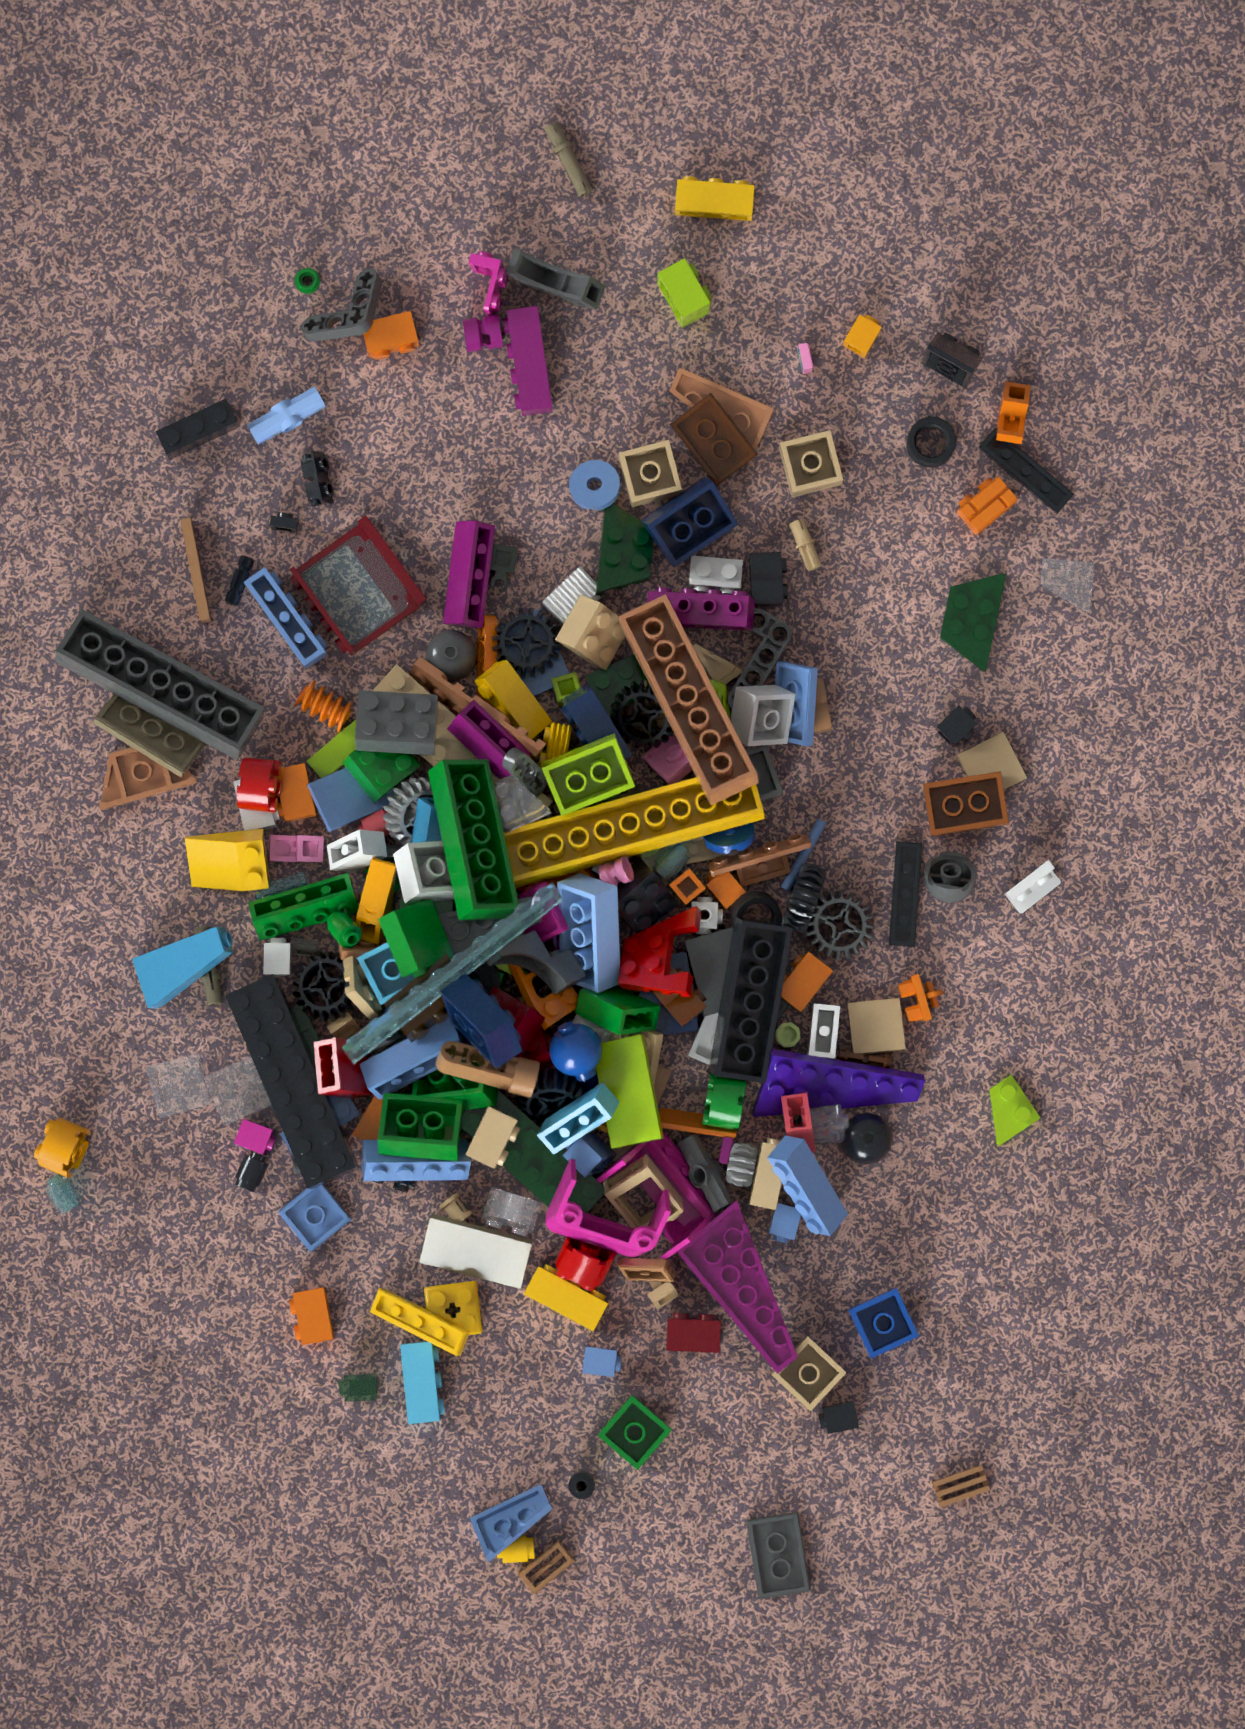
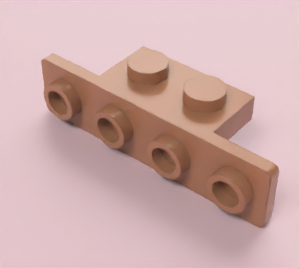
(760, 863)

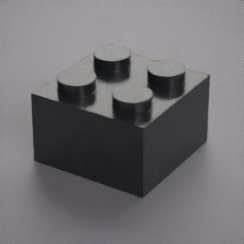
(643, 899)

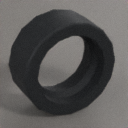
(940, 424)
(756, 897)

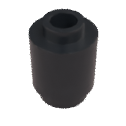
(251, 1171)
(581, 1476)

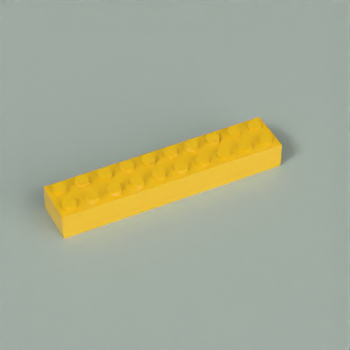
(624, 829)

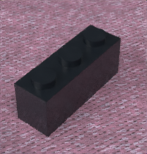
(197, 429)

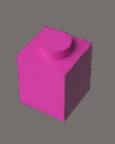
(255, 1137)

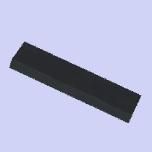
(1027, 472)
(905, 894)

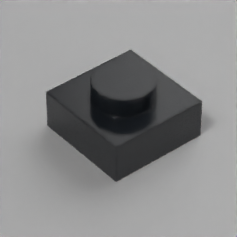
(284, 522)

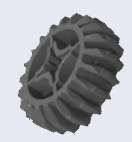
(861, 933)

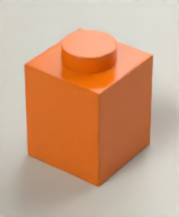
(687, 887)
(725, 889)

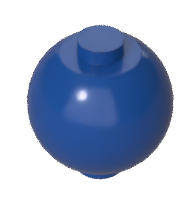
(576, 1050)

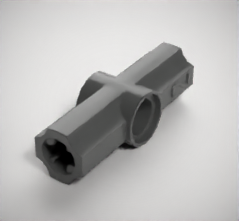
(705, 1173)

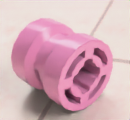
(616, 872)

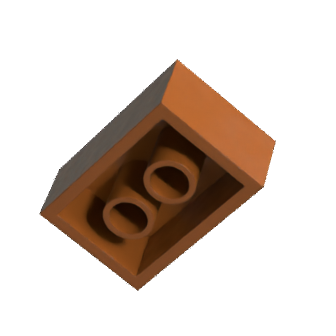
(966, 804)

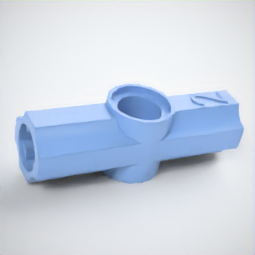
(286, 415)

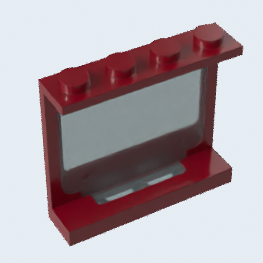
(358, 587)

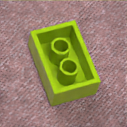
(588, 774)

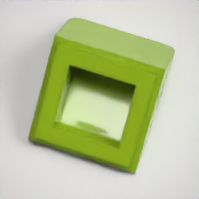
(564, 686)

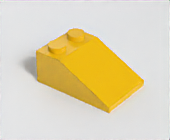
(228, 860)

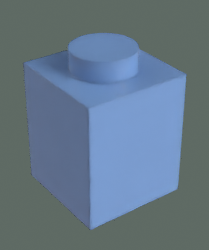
(784, 1223)
(601, 1361)

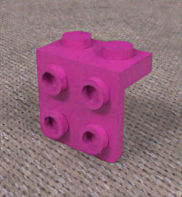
(487, 265)

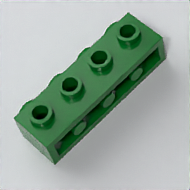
(303, 906)

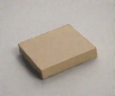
(991, 757)
(876, 1026)

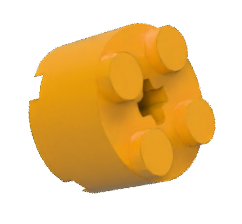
(62, 1146)

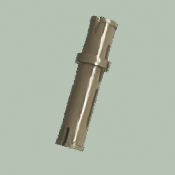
(568, 159)
(213, 996)

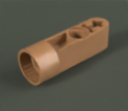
(517, 1077)

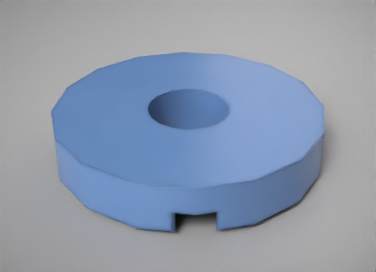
(594, 471)

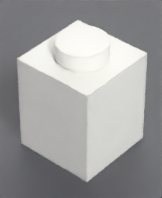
(277, 957)

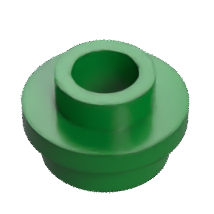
(301, 275)

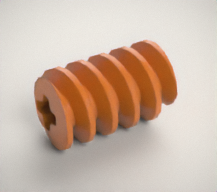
(324, 705)

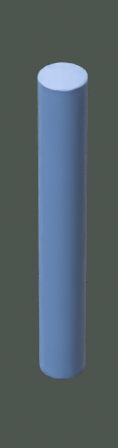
(803, 855)

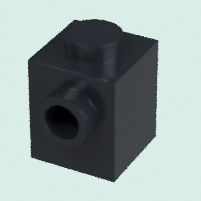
(957, 726)

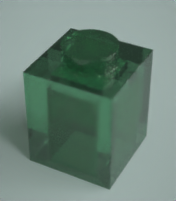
(359, 1387)

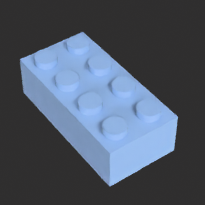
(593, 935)

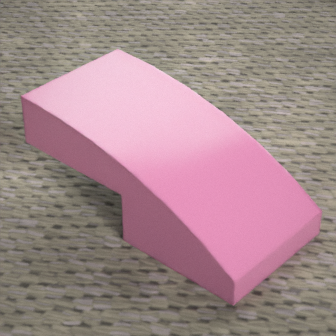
(296, 848)

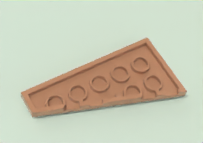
(456, 699)

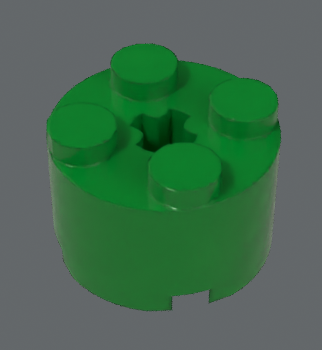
(724, 1102)

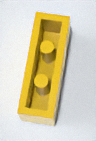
(714, 199)
(512, 698)
(566, 1297)

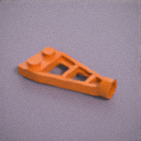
(552, 1006)

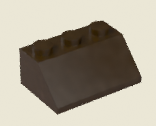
(435, 1013)

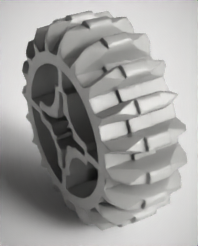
(403, 808)

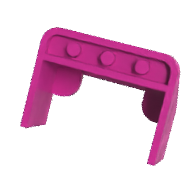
(676, 1170)
(570, 1221)

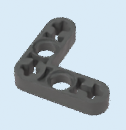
(320, 326)
(525, 771)

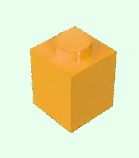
(862, 335)

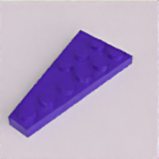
(832, 1083)

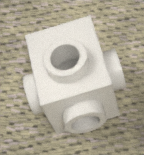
(715, 917)

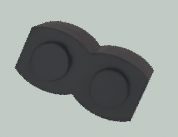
(766, 578)

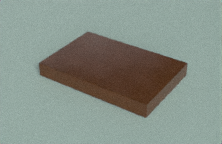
(714, 439)

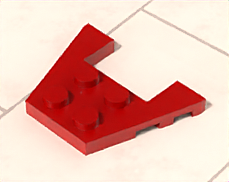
(649, 953)

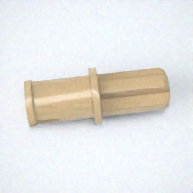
(805, 544)

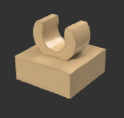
(343, 1027)
(662, 1293)

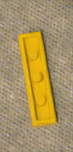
(419, 1321)

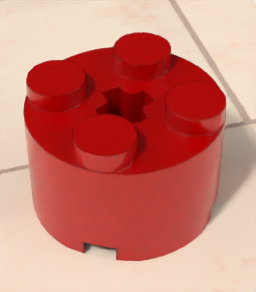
(259, 784)
(583, 1263)

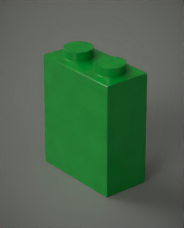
(415, 938)
(618, 1010)

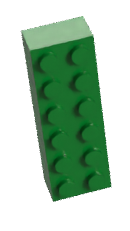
(473, 839)

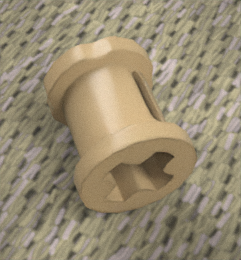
(455, 1208)

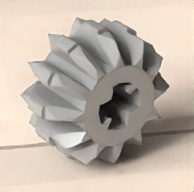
(742, 1165)

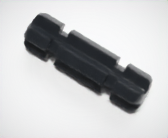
(237, 584)

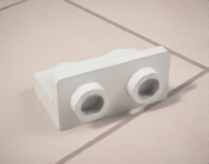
(715, 574)
(1033, 887)

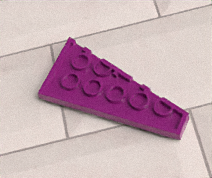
(732, 1272)

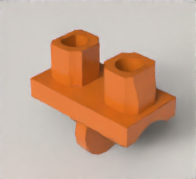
(914, 987)

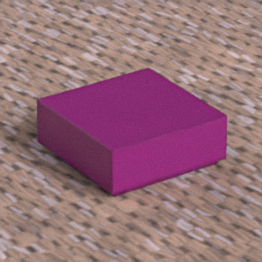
(726, 1148)

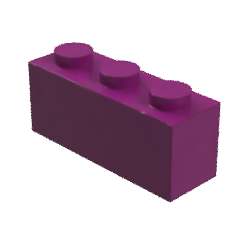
(484, 737)

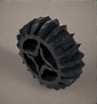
(529, 620)
(641, 704)
(804, 897)
(306, 989)
(550, 1094)

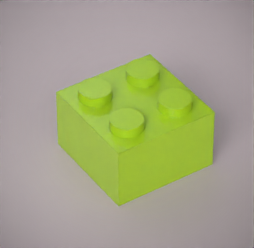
(683, 292)

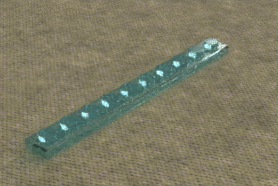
(463, 962)

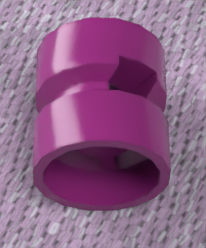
(490, 330)

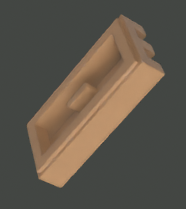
(646, 1269)
(939, 1493)
(563, 1552)

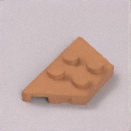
(136, 777)

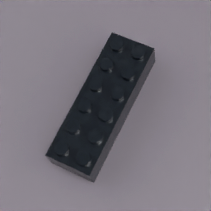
(750, 999)

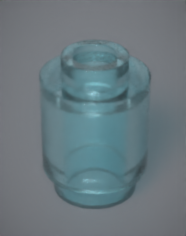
(671, 860)
(62, 1193)

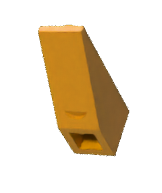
(376, 899)

